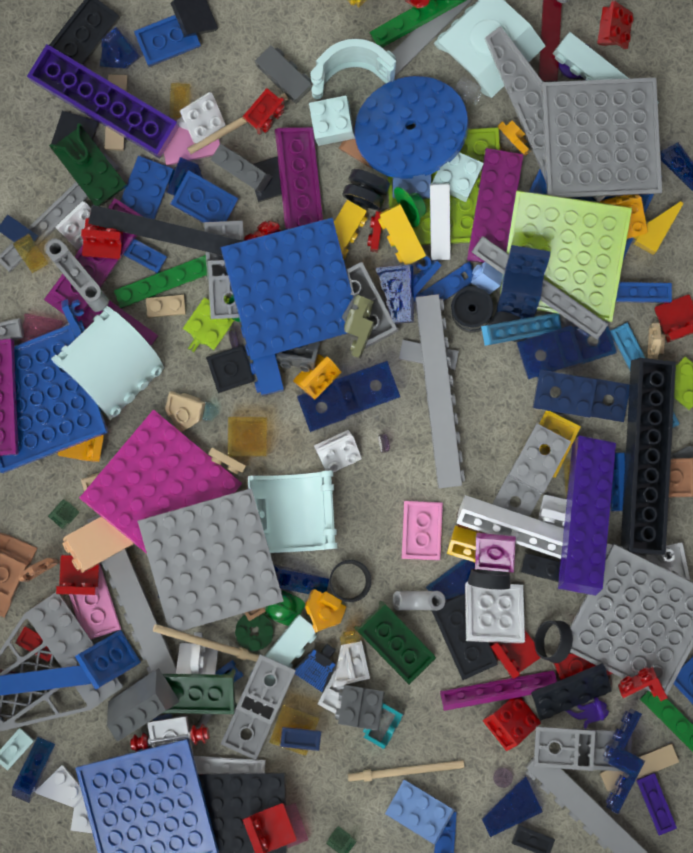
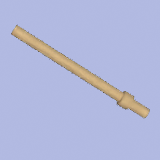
(222, 132)
(240, 653)
(368, 775)

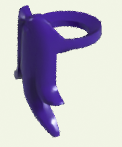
(593, 712)

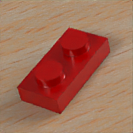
(373, 240)
(31, 640)

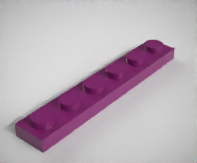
(495, 690)

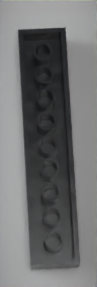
(648, 456)

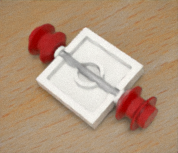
(169, 731)

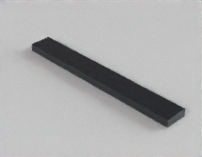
(159, 230)

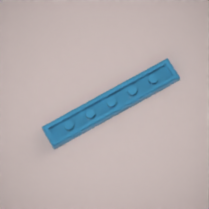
(520, 328)
(630, 349)

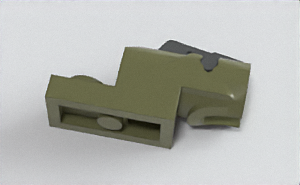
(357, 323)

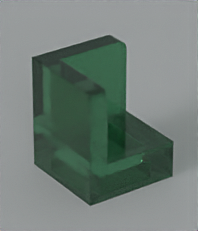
(63, 514)
(341, 841)

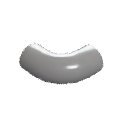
(418, 600)

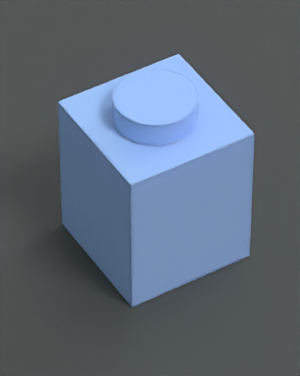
(486, 277)

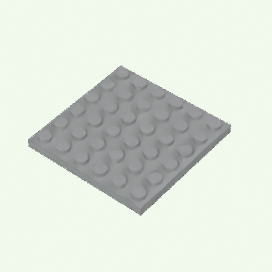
(601, 137)
(210, 560)
(636, 619)

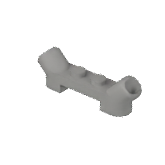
(76, 274)

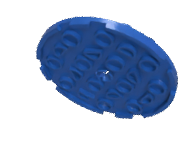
(406, 153)

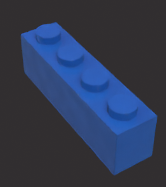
(267, 374)

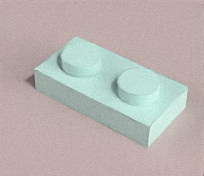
(15, 748)

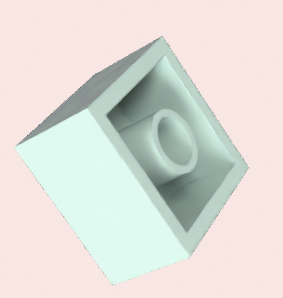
(332, 120)
(460, 174)

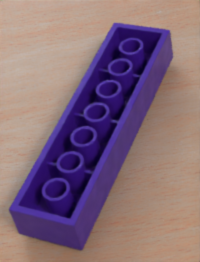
(103, 101)
(587, 516)

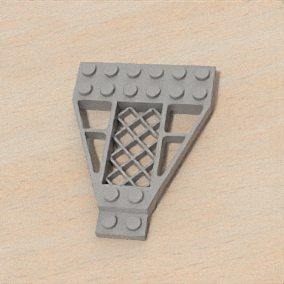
(65, 640)

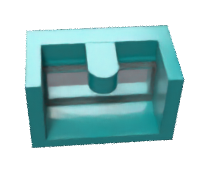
(388, 724)

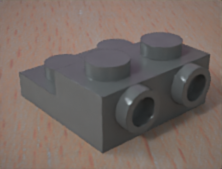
(303, 357)
(360, 707)

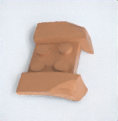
(14, 559)

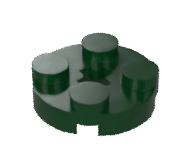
(254, 643)

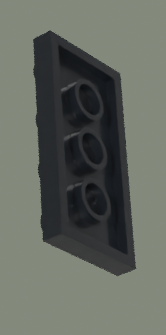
(85, 30)
(468, 656)
(571, 691)

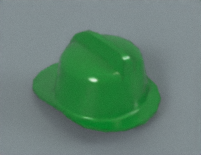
(411, 204)
(285, 611)

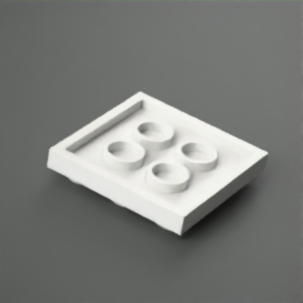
(495, 614)

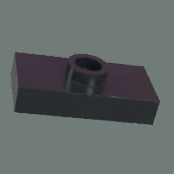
(532, 840)

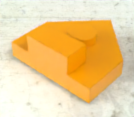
(515, 135)
(324, 610)

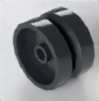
(366, 189)
(469, 298)

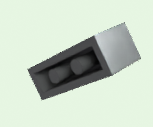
(284, 73)
(241, 168)

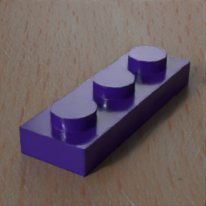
(656, 804)

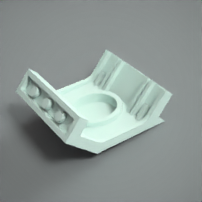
(467, 40)

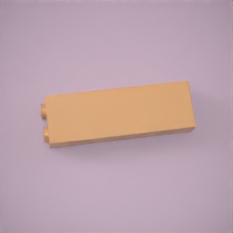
(94, 544)

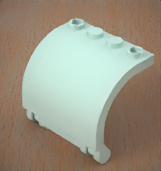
(352, 54)
(110, 362)
(296, 511)

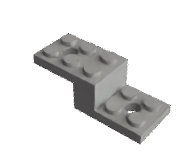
(216, 271)
(532, 471)
(258, 707)
(578, 748)

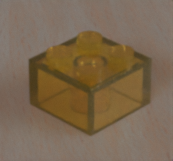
(247, 436)
(293, 718)

